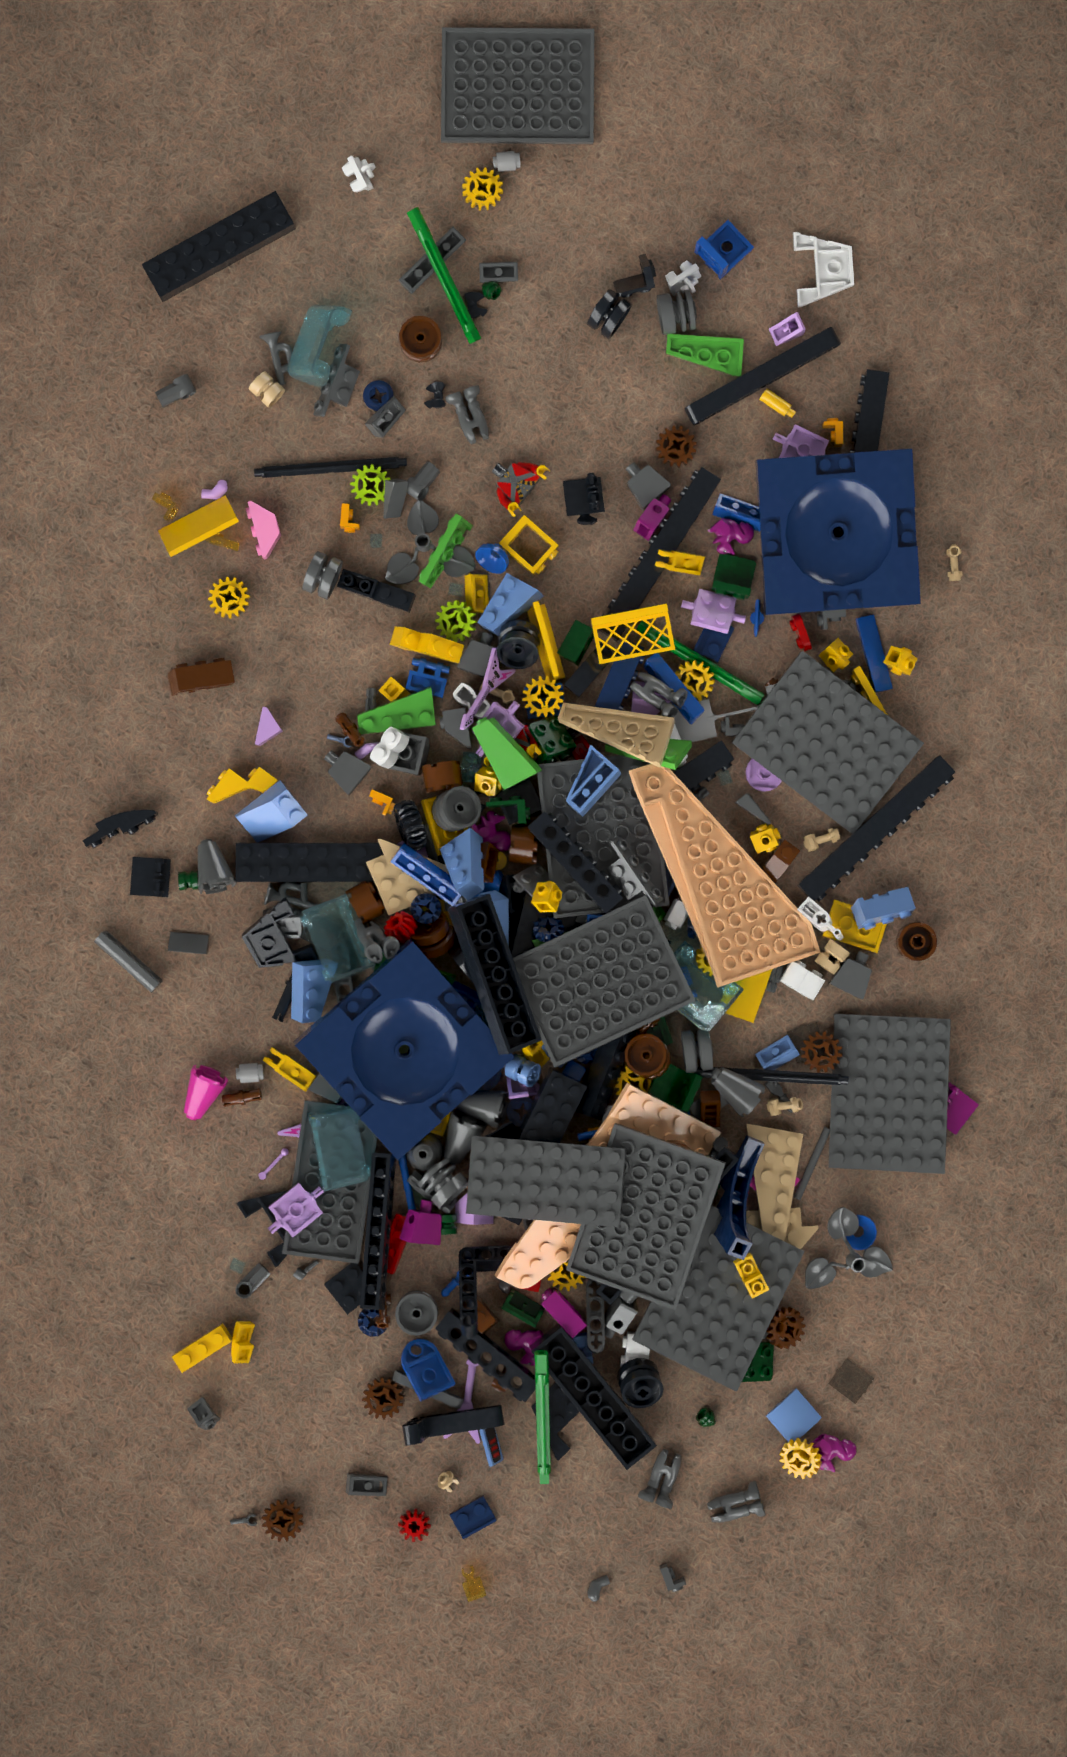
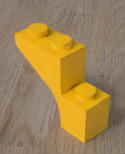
(426, 644)
(232, 783)

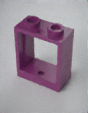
(563, 1311)

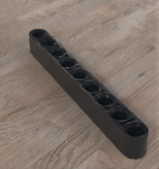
(762, 376)

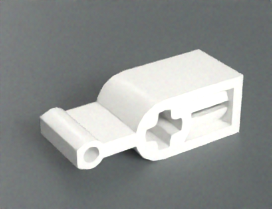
(819, 913)

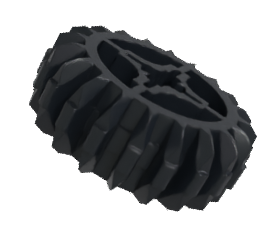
(410, 824)

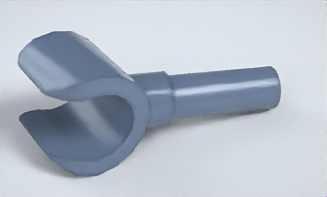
(339, 739)

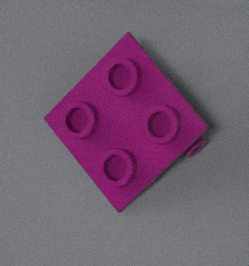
(959, 1108)

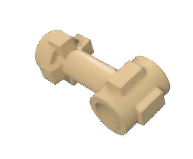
(953, 552)
(507, 695)
(811, 842)
(775, 1106)

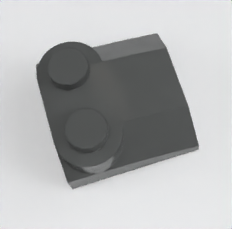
(413, 756)

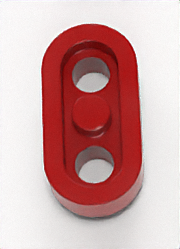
(803, 640)

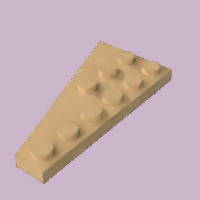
(632, 732)
(776, 1176)

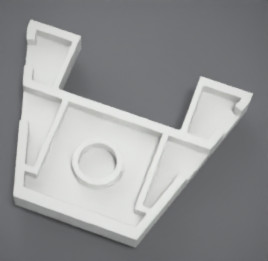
(832, 267)

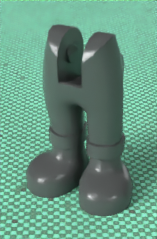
(478, 417)
(655, 685)
(373, 950)
(670, 1477)
(729, 1500)

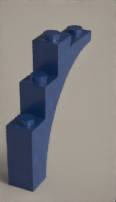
(732, 1229)

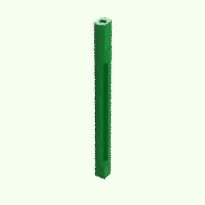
(443, 275)
(719, 674)
(542, 1415)

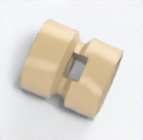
(264, 387)
(837, 952)

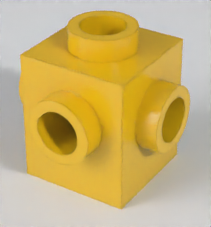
(836, 655)
(900, 660)
(487, 782)
(759, 841)
(546, 896)

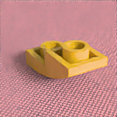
(751, 1276)

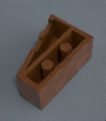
(201, 676)

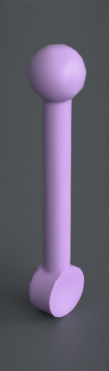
(284, 1152)

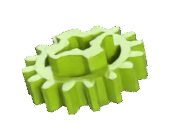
(363, 491)
(452, 627)

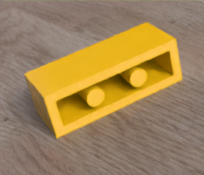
(202, 1348)

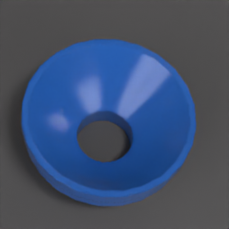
(490, 560)
(868, 1237)

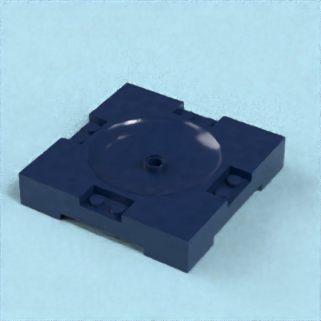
(872, 504)
(360, 1044)

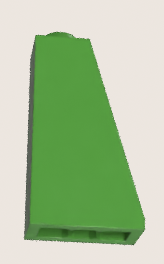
(505, 755)

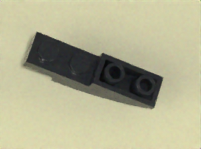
(376, 590)
(126, 821)

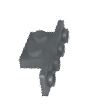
(339, 384)
(630, 875)

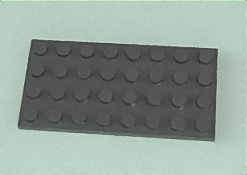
(546, 1181)
(340, 1228)

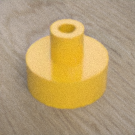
(502, 861)

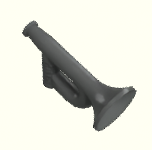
(271, 339)
(273, 895)

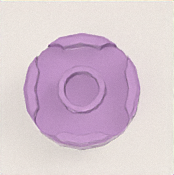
(757, 777)

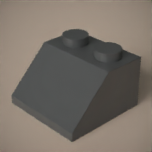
(451, 723)

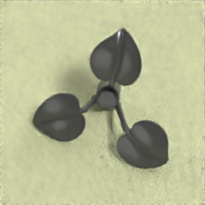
(422, 520)
(872, 1264)

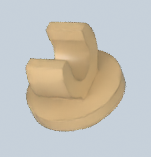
(446, 1480)

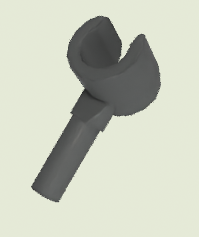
(300, 1274)
(244, 1520)

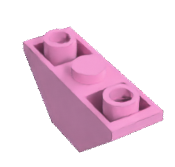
(264, 528)

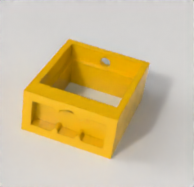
(512, 535)

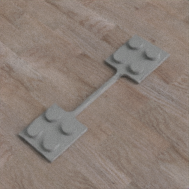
(705, 725)

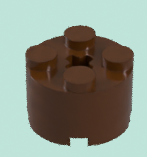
(442, 776)
(523, 845)
(365, 902)
(927, 941)

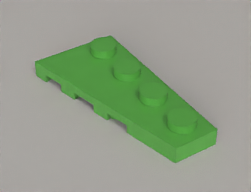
(712, 352)
(454, 535)
(405, 713)
(674, 753)

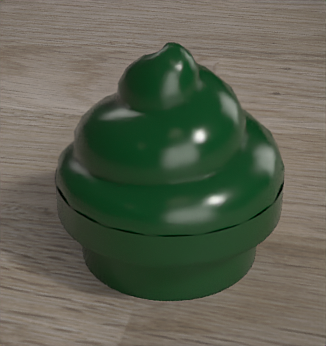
(491, 290)
(706, 1417)

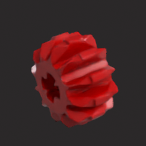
(400, 926)
(408, 1529)

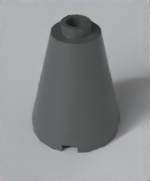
(213, 869)
(737, 1090)
(486, 1107)
(459, 1135)
(433, 1148)

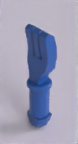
(450, 1287)

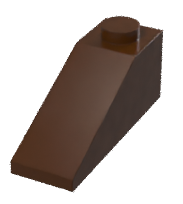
(780, 860)

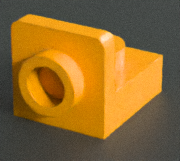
(837, 433)
(346, 516)
(380, 798)

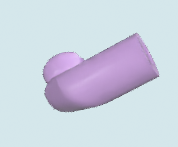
(217, 492)
(365, 750)

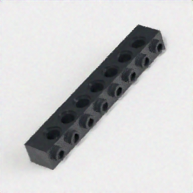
(378, 1231)

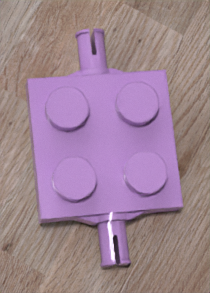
(801, 443)
(713, 611)
(505, 718)
(295, 1209)

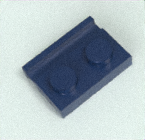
(712, 643)
(473, 1517)

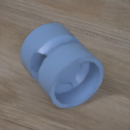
(523, 1070)

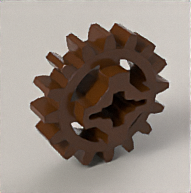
(671, 438)
(826, 1044)
(785, 1328)
(392, 1401)
(274, 1522)

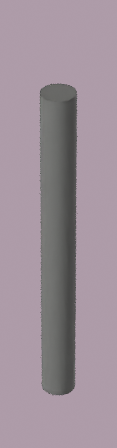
(812, 1163)

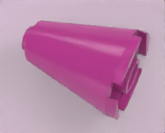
(202, 1091)

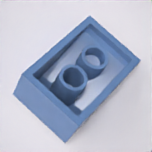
(271, 813)

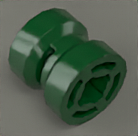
(188, 880)
(450, 1228)

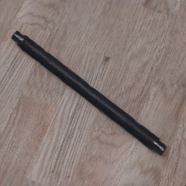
(327, 467)
(783, 1076)

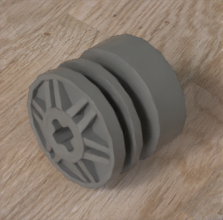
(676, 312)
(443, 1183)

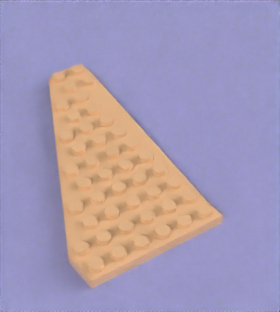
(731, 901)
(550, 1243)

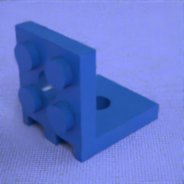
(713, 255)

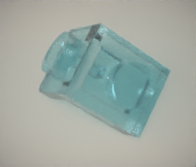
(470, 765)

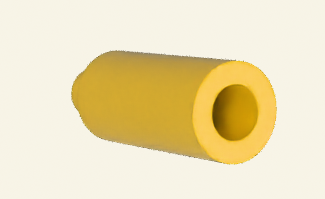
(777, 403)

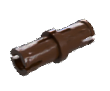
(350, 729)
(241, 1097)

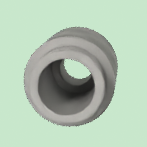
(506, 161)
(250, 1072)

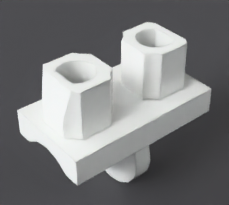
(362, 171)
(685, 280)

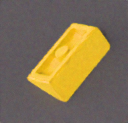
(476, 592)

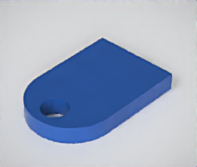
(427, 1370)

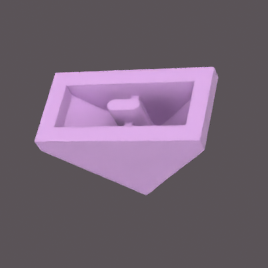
(787, 329)
(267, 728)

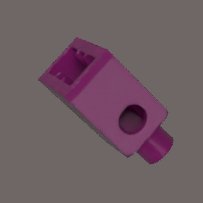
(652, 517)
(422, 1225)

